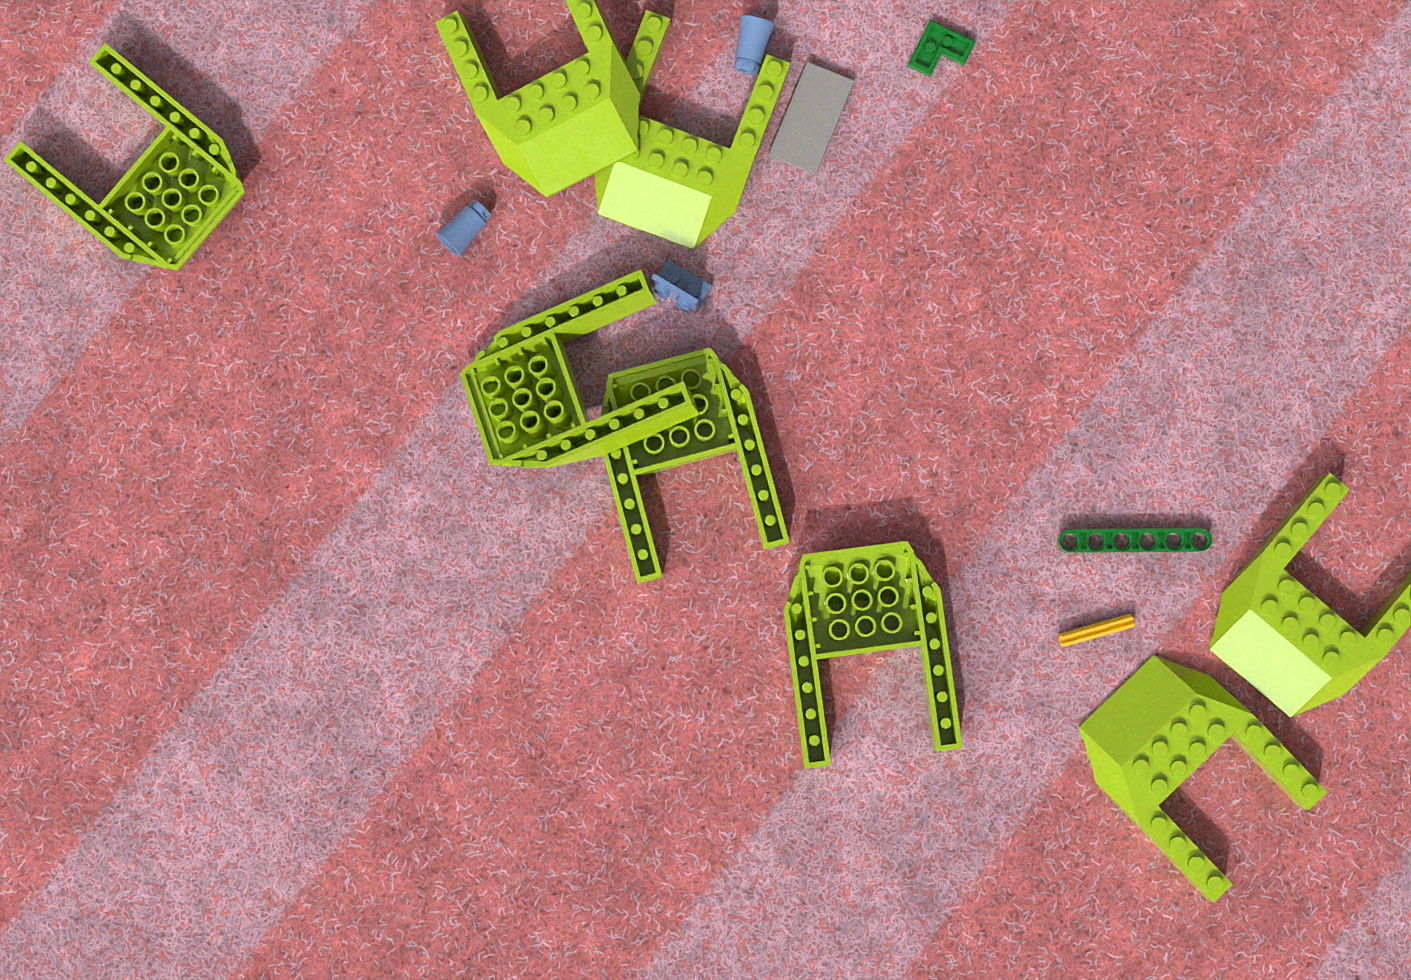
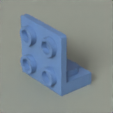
(681, 286)

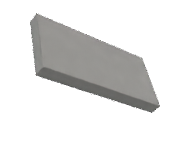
(811, 118)

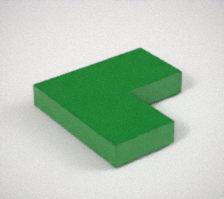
(939, 41)

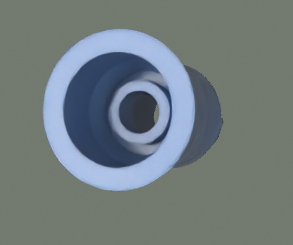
(752, 43)
(463, 228)

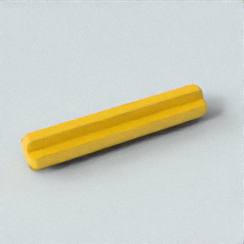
(1096, 630)

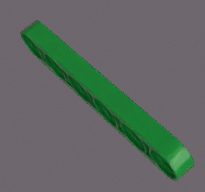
(1134, 544)

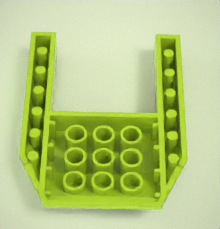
(562, 122)
(678, 181)
(169, 194)
(529, 395)
(723, 427)
(859, 605)
(1284, 634)
(1158, 734)

